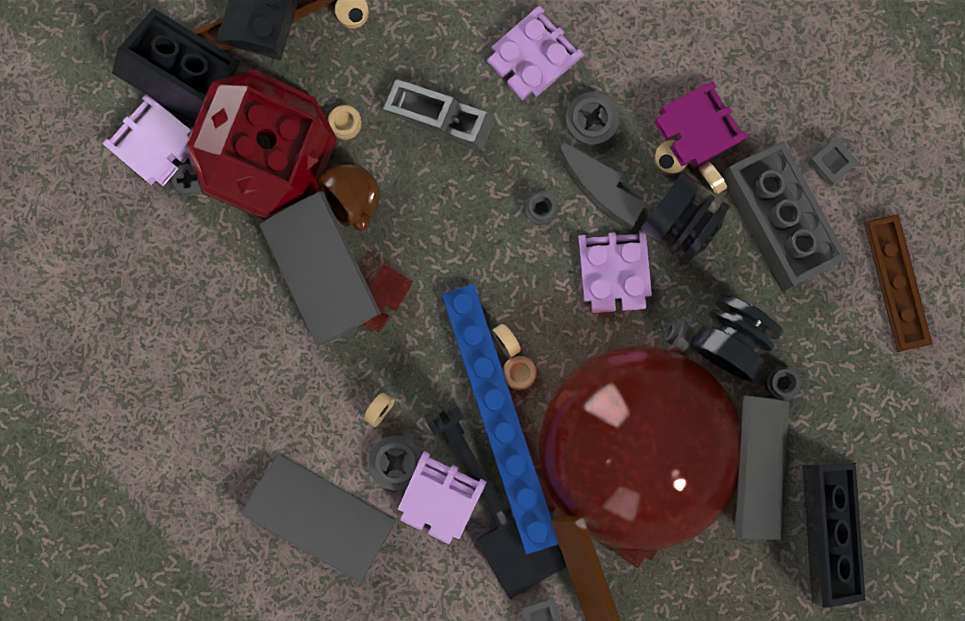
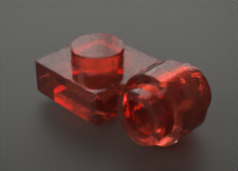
(388, 291)

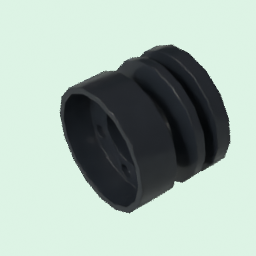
(685, 218)
(739, 333)

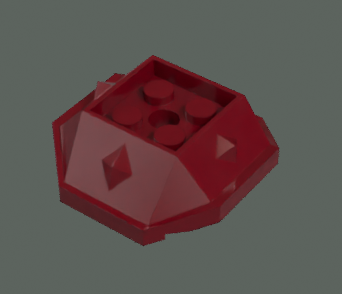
(232, 163)

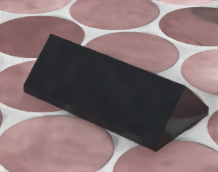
(833, 534)

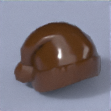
(350, 194)

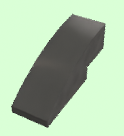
(439, 114)
(600, 186)

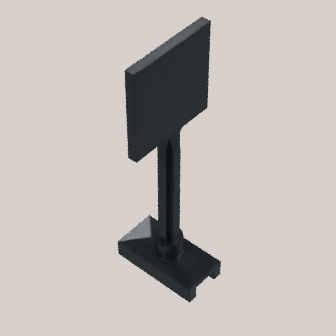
(503, 544)

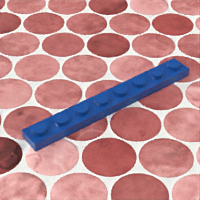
(500, 419)

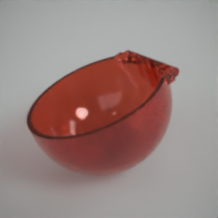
(640, 449)

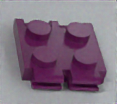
(698, 126)

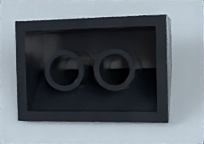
(258, 26)
(171, 64)

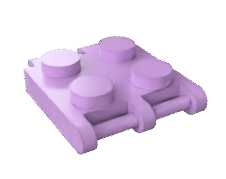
(533, 55)
(151, 142)
(615, 272)
(440, 499)

